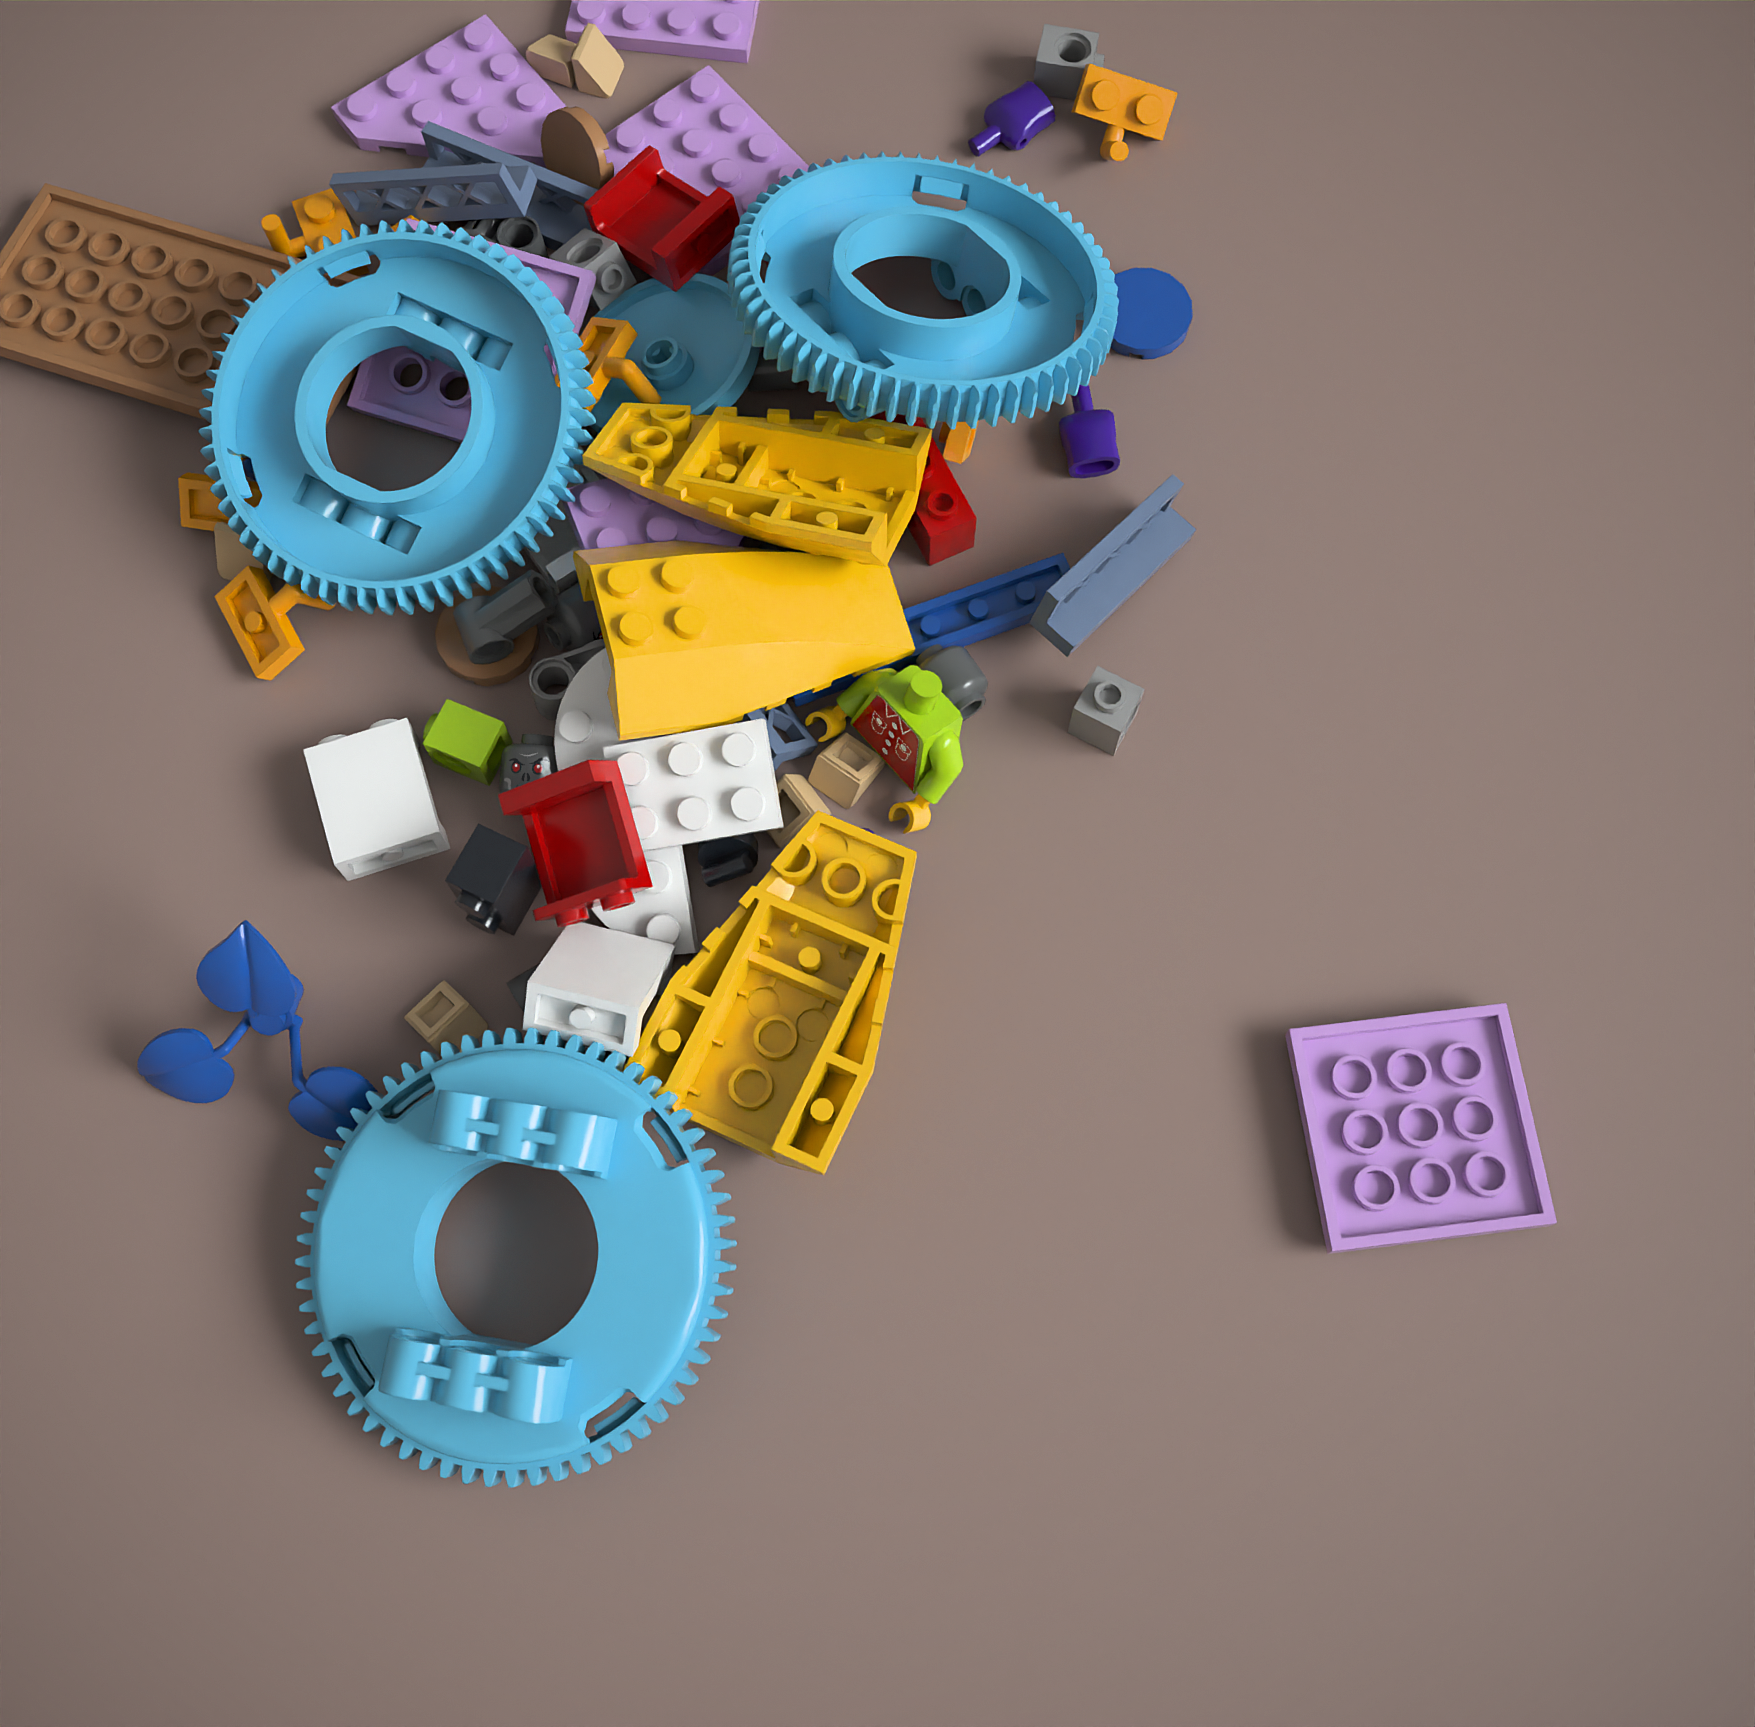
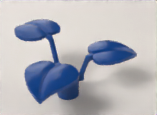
(251, 976)

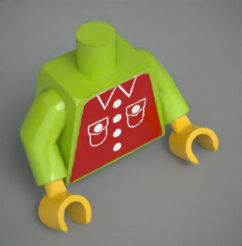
(908, 727)

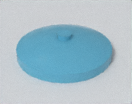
(683, 346)

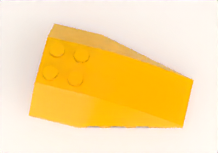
(772, 478)
(732, 629)
(787, 998)

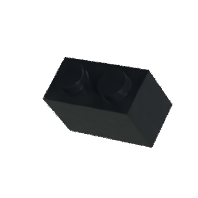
(494, 881)

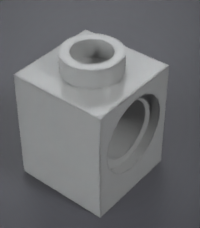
(1063, 58)
(602, 257)
(1105, 710)

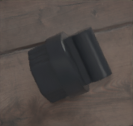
(727, 858)

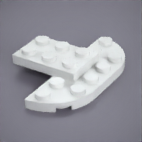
(679, 794)

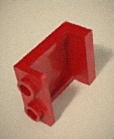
(662, 220)
(581, 840)

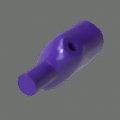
(1014, 119)
(1089, 438)

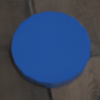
(1151, 313)

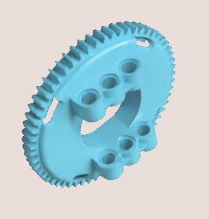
(1004, 256)
(299, 342)
(377, 1286)

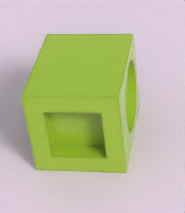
(466, 741)

